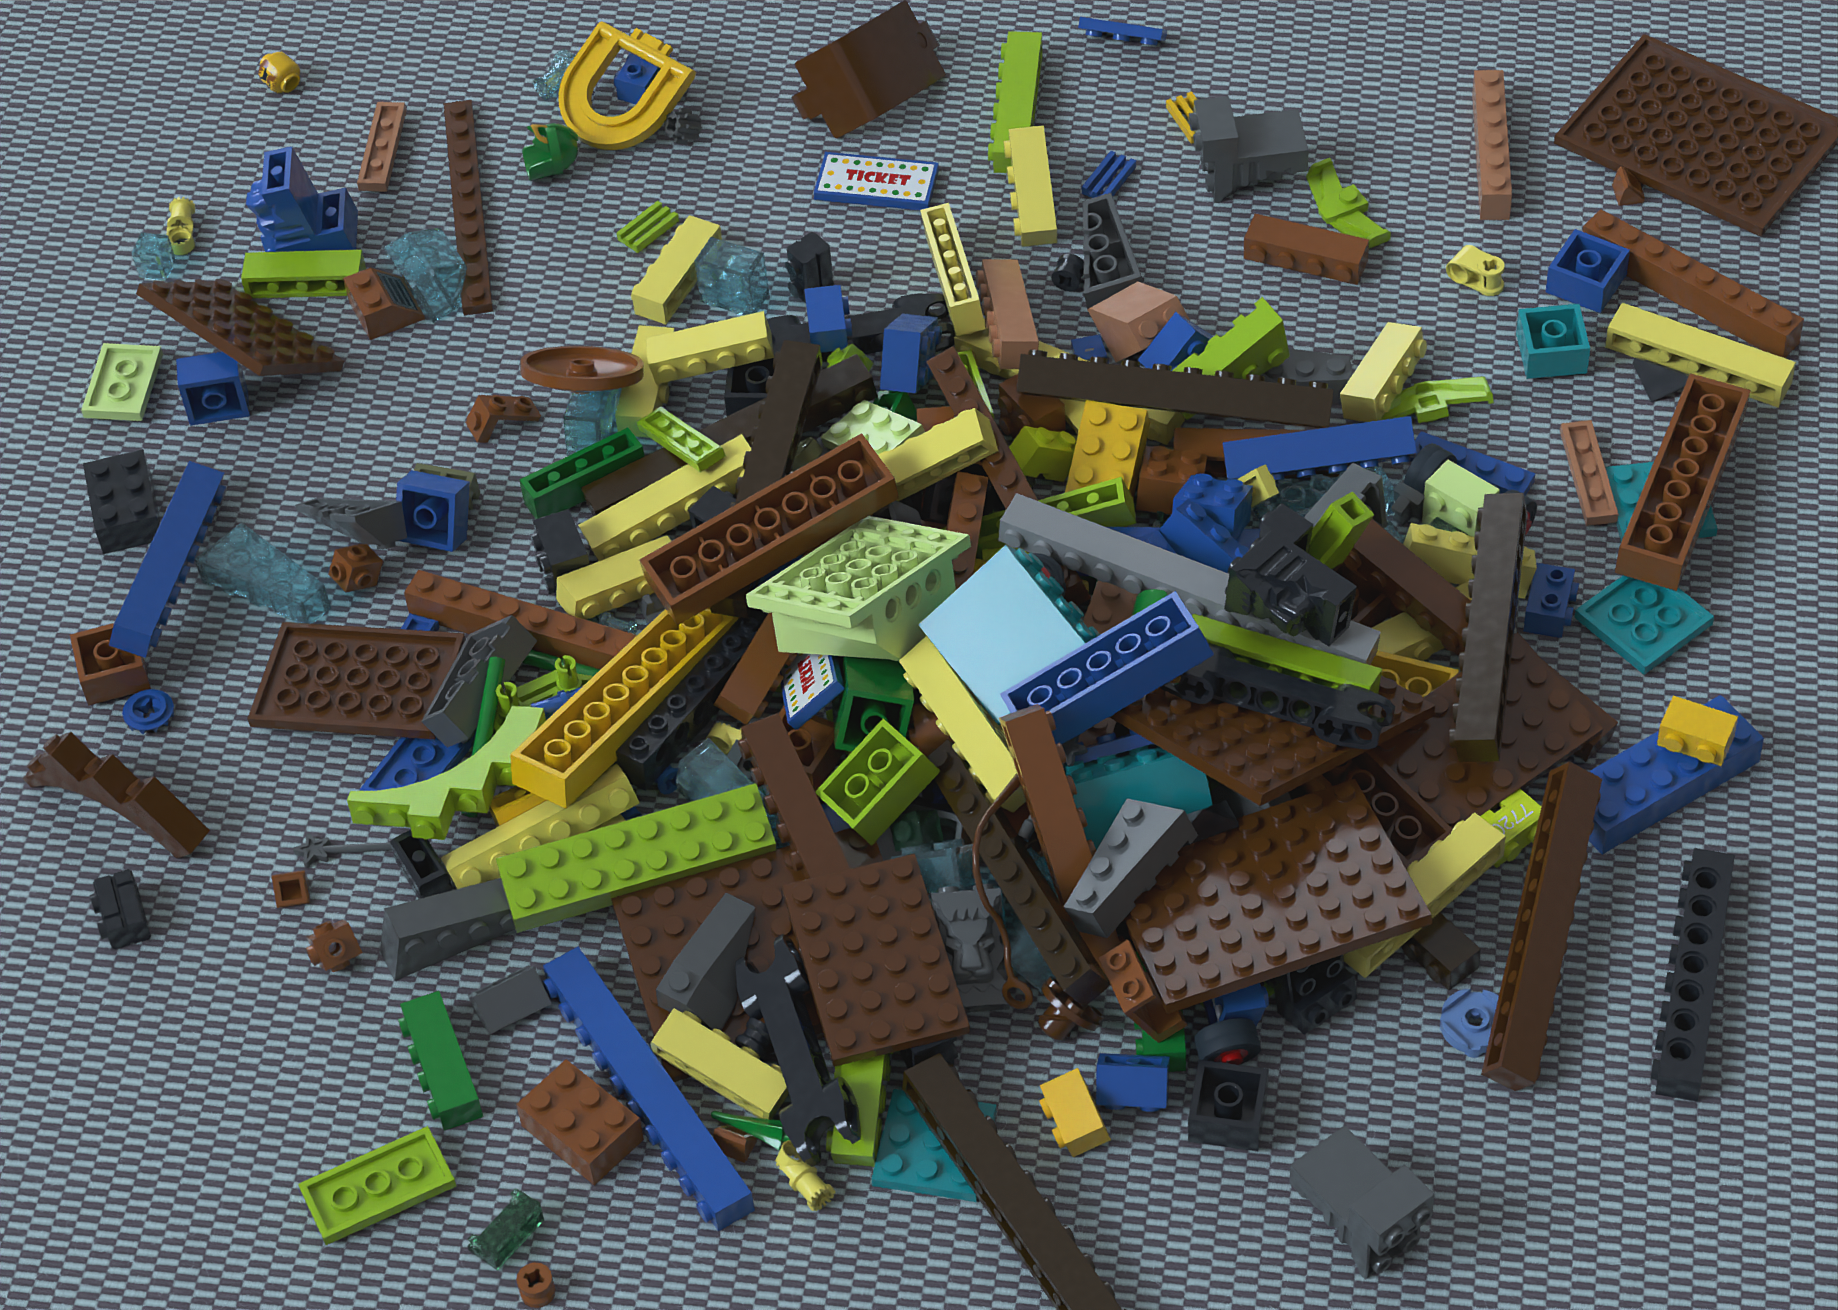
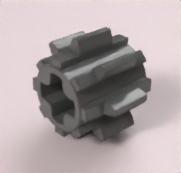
(682, 126)

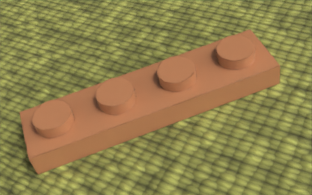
(381, 146)
(1589, 473)

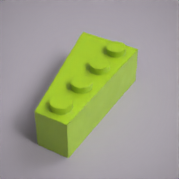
(1248, 348)
(865, 1080)

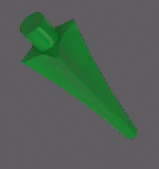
(764, 1129)

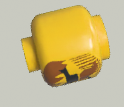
(279, 72)

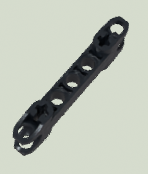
(868, 327)
(1331, 711)
(814, 1096)

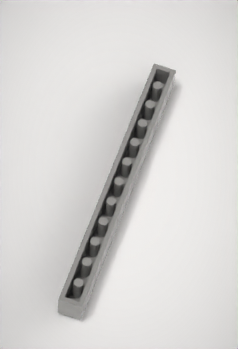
(1142, 566)

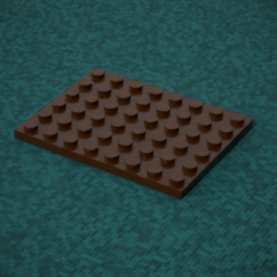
(1701, 134)
(1254, 750)
(1273, 898)
(665, 917)

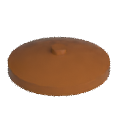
(581, 368)

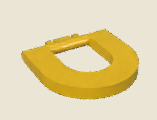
(651, 109)

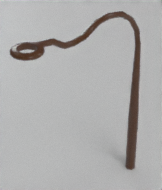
(1012, 980)

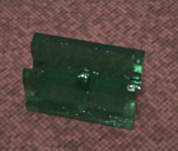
(507, 1230)

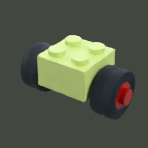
(1452, 490)

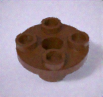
(1065, 1012)

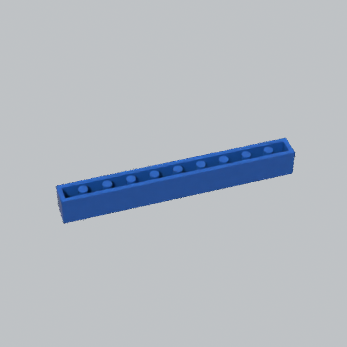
(649, 1090)

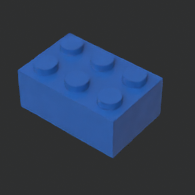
(906, 348)

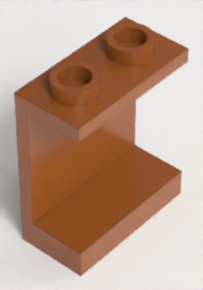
(1137, 993)

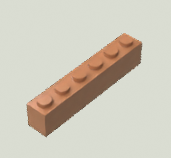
(1491, 145)
(1006, 311)

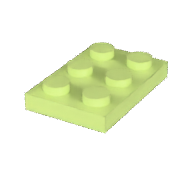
(122, 382)
(878, 425)

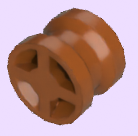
(539, 1293)

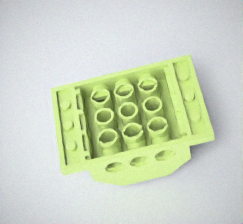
(862, 590)

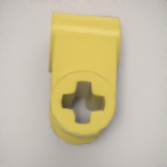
(1475, 268)

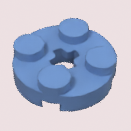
(1455, 1021)

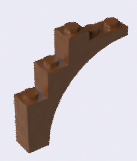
(107, 780)

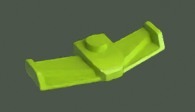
(1343, 206)
(1431, 398)

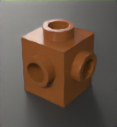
(355, 567)
(344, 947)

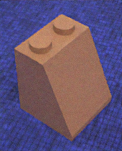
(1134, 318)

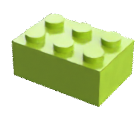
(877, 781)

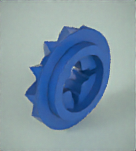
(141, 703)

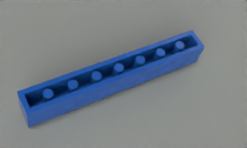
(167, 560)

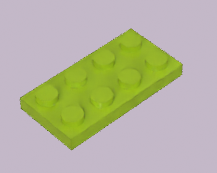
(377, 1185)

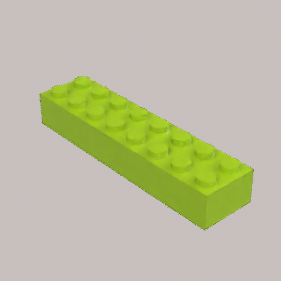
(611, 861)

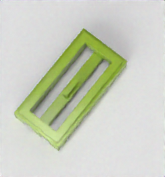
(644, 225)

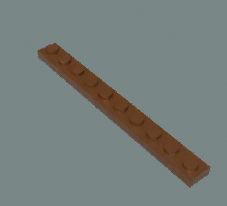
(468, 206)

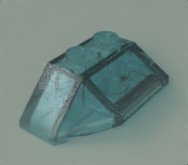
(429, 269)

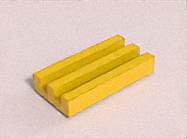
(1183, 103)

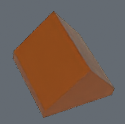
(1627, 188)
(291, 888)
(734, 1142)

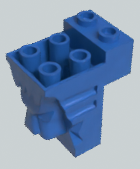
(293, 211)

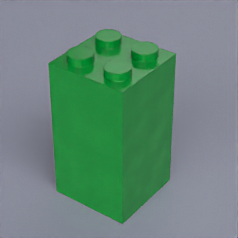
(871, 692)

